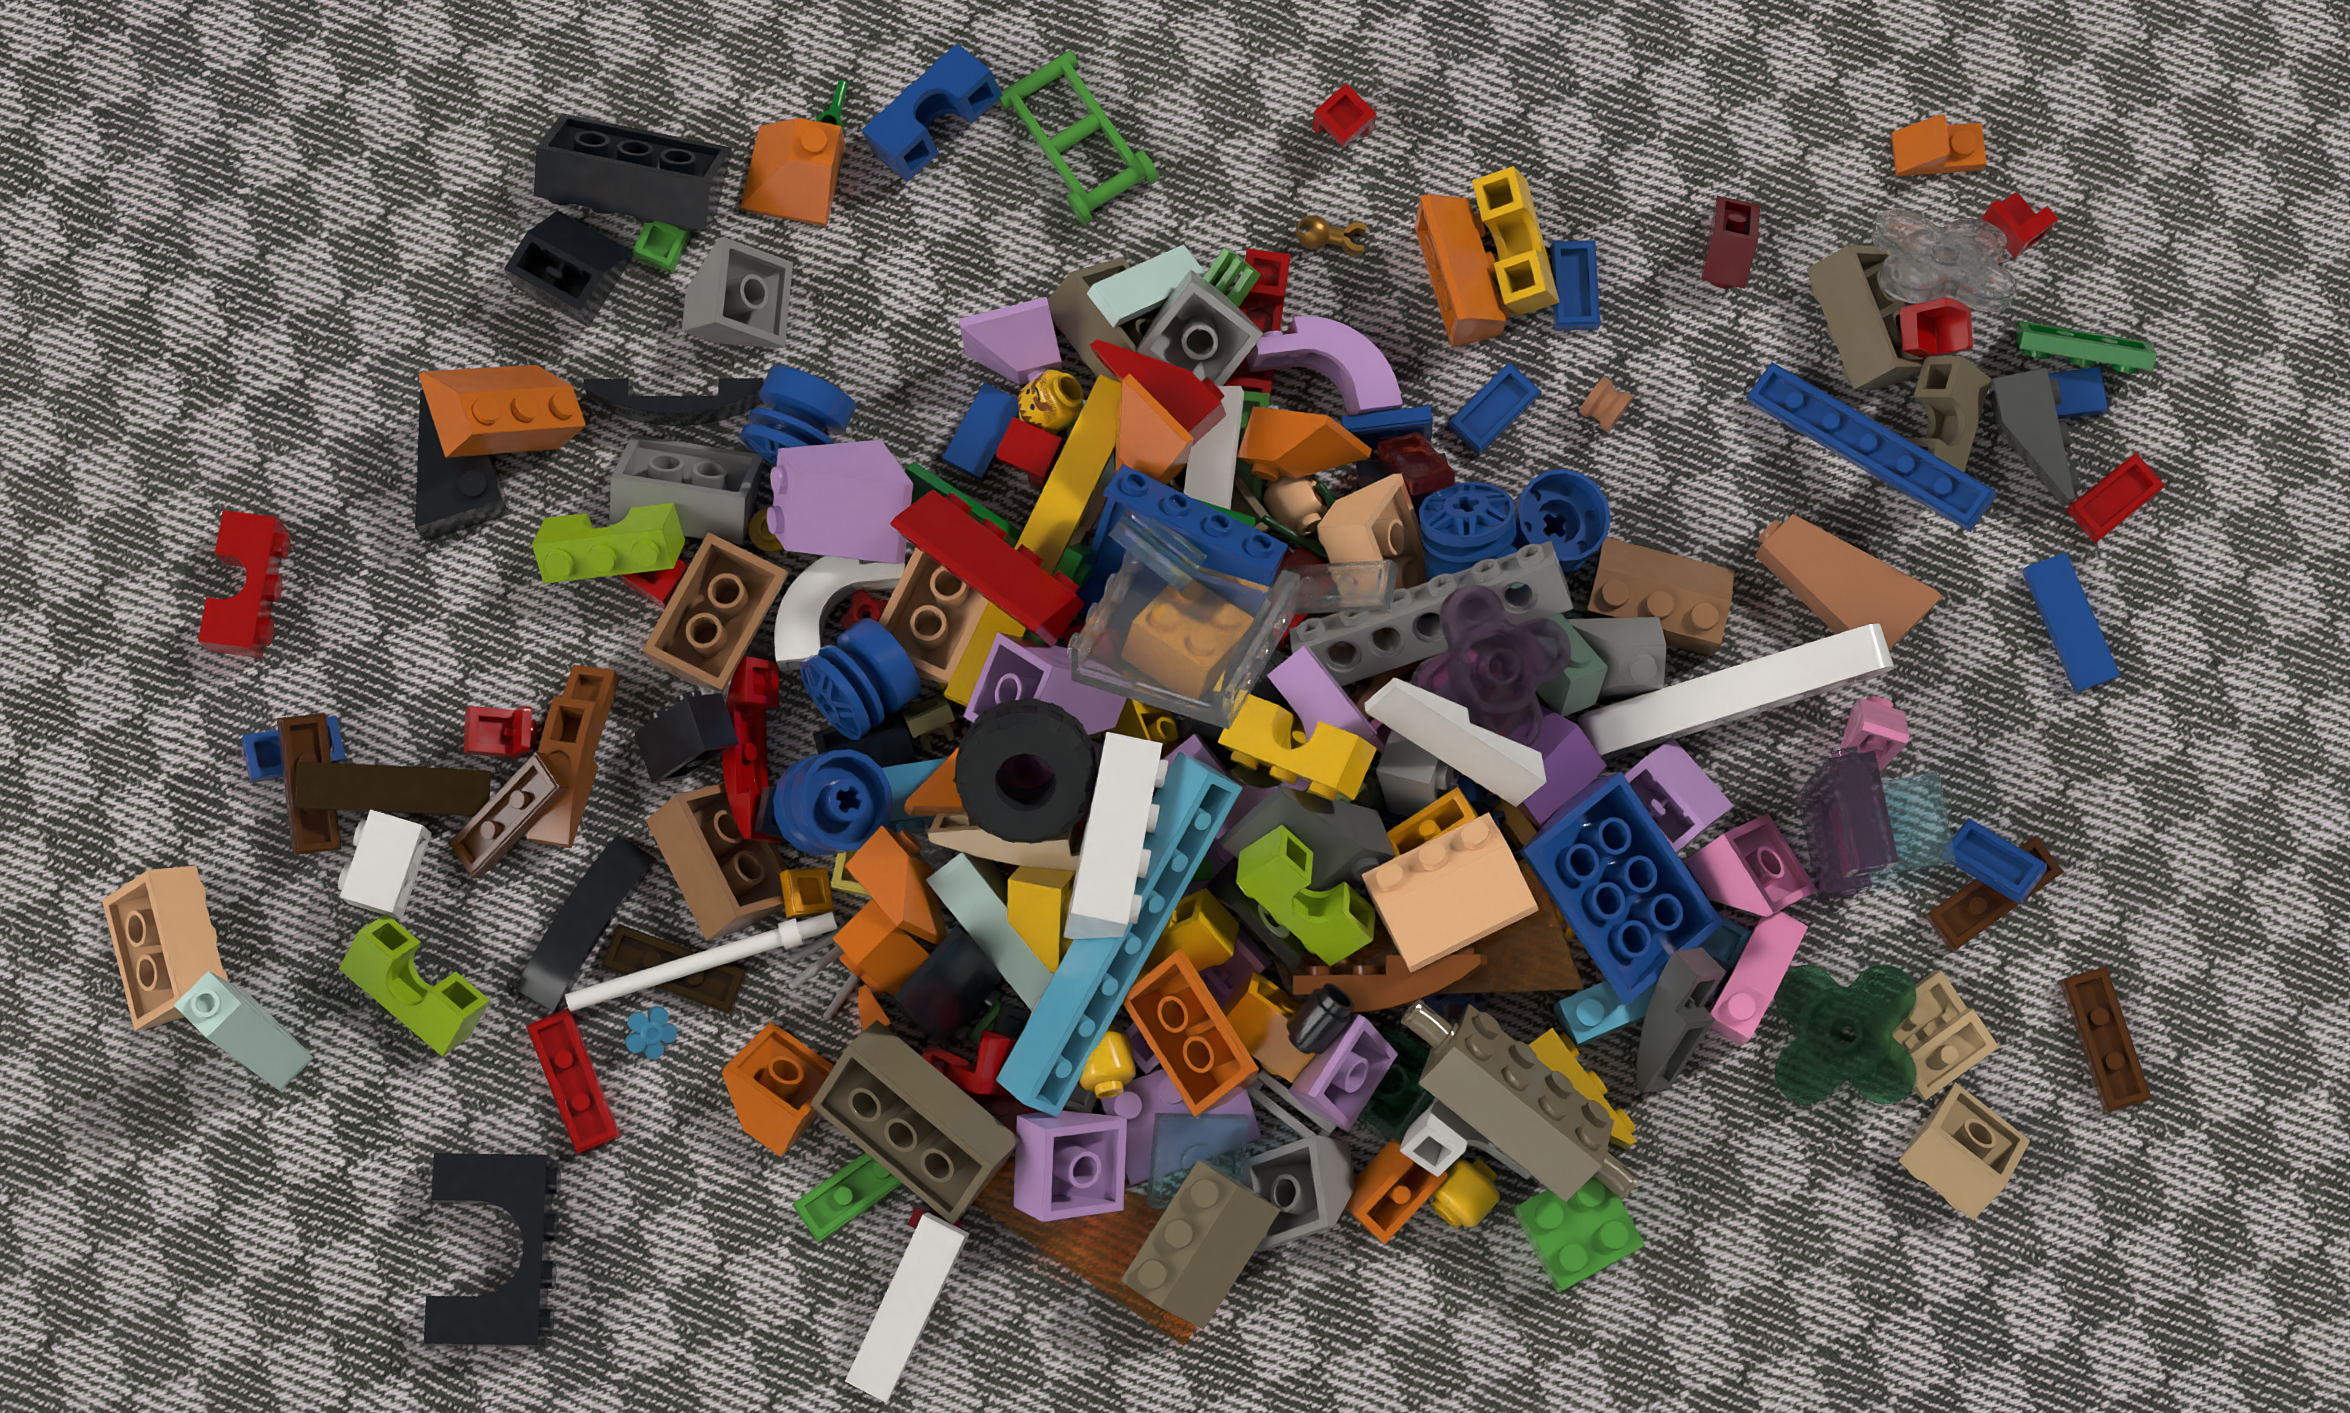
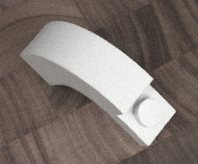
(815, 595)
(1441, 1138)

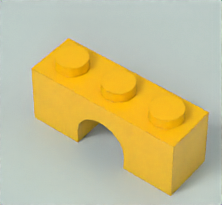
(1512, 220)
(1330, 760)

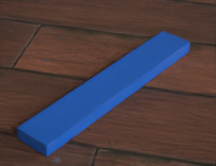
(1871, 447)

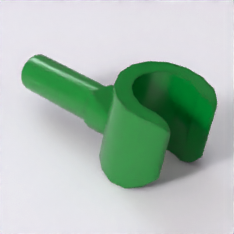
(836, 107)

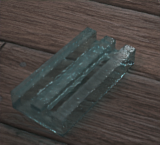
(1159, 542)

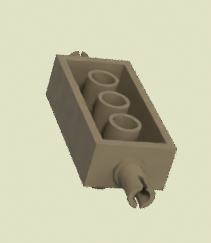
(1518, 1101)

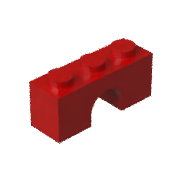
(243, 621)

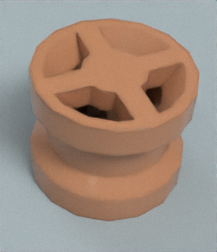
(1606, 404)

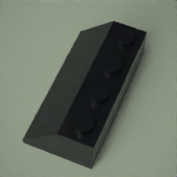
(631, 172)

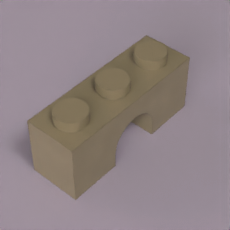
(1954, 400)

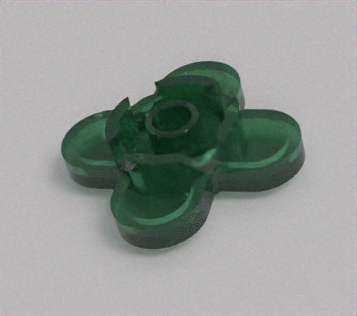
(1819, 1009)

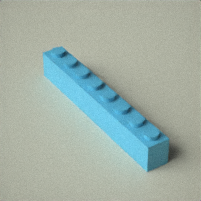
(1102, 970)

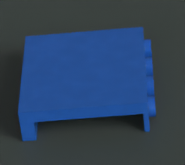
(1226, 542)

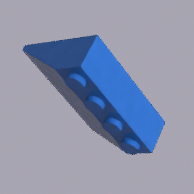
(1619, 884)

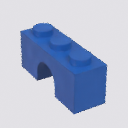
(950, 86)

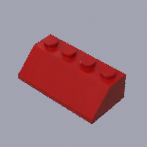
(990, 565)

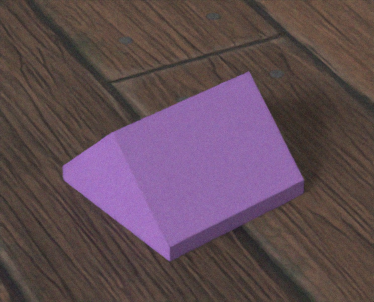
(1568, 766)

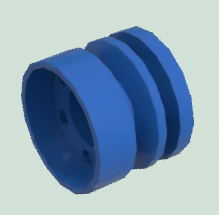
(800, 414)
(1569, 506)
(1465, 527)
(860, 678)

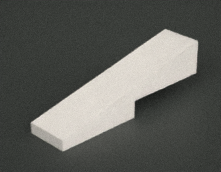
(1446, 732)
(906, 1306)

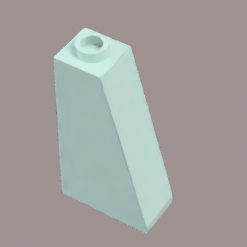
(979, 900)
(243, 1029)

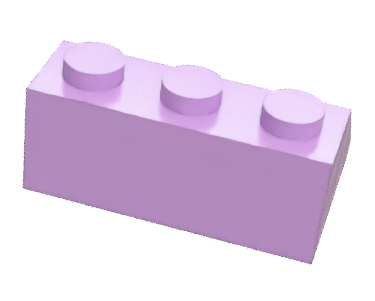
(1154, 1095)

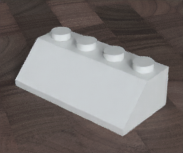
(1114, 838)

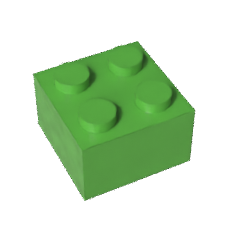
(1579, 1234)

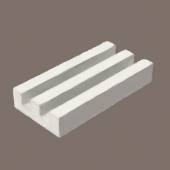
(1254, 1093)

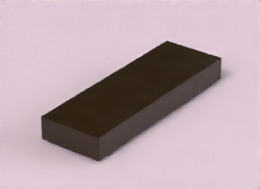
(637, 951)

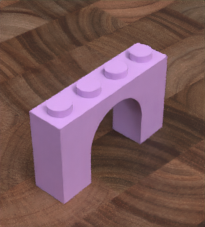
(1314, 698)

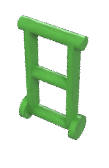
(1081, 203)

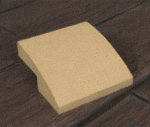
(1942, 1035)

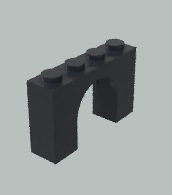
(518, 1310)

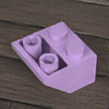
(1677, 794)

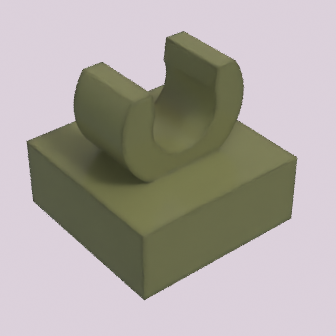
(929, 715)

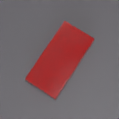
(2115, 498)

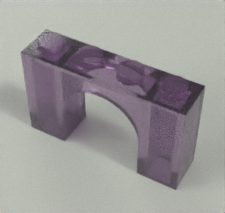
(1846, 824)

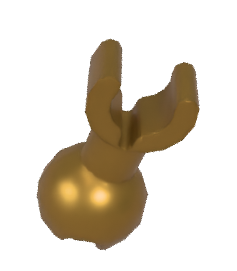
(1320, 233)

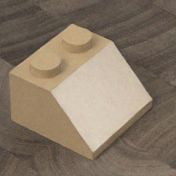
(1964, 1152)

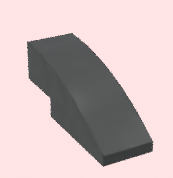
(1676, 1017)

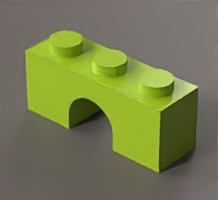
(641, 542)
(1326, 922)
(385, 969)

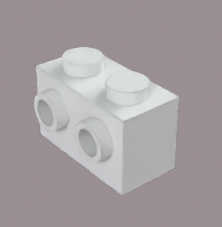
(384, 864)

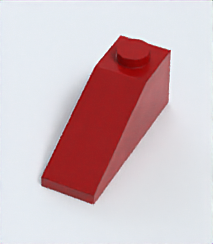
(1186, 398)

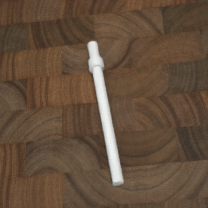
(789, 935)

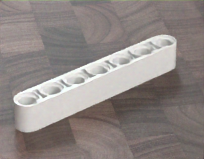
(1737, 692)

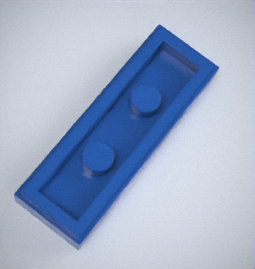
(2070, 623)

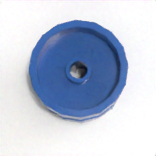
(832, 802)

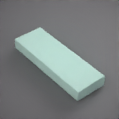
(1143, 286)

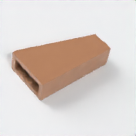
(1842, 581)

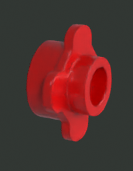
(860, 604)

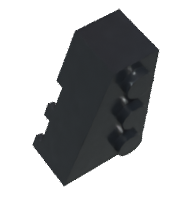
(453, 490)

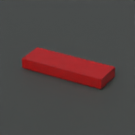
(573, 1081)

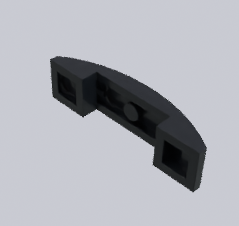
(619, 398)
(583, 922)

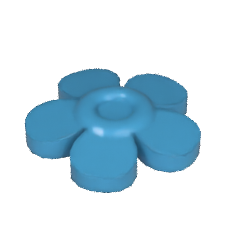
(650, 1032)

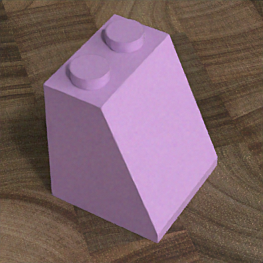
(840, 501)
(1033, 669)

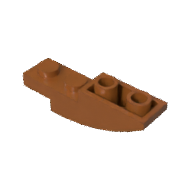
(570, 743)
(1398, 987)

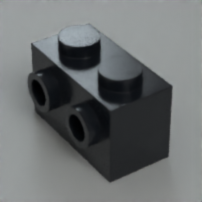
(686, 736)

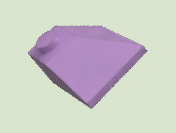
(1013, 340)

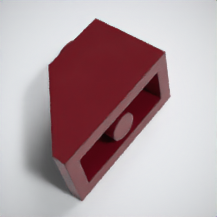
(1731, 243)

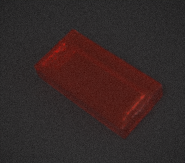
(1417, 462)

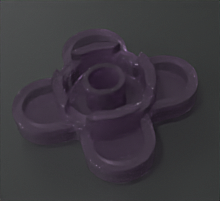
(1520, 659)

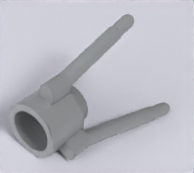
(821, 964)

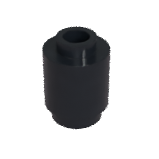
(1320, 1019)

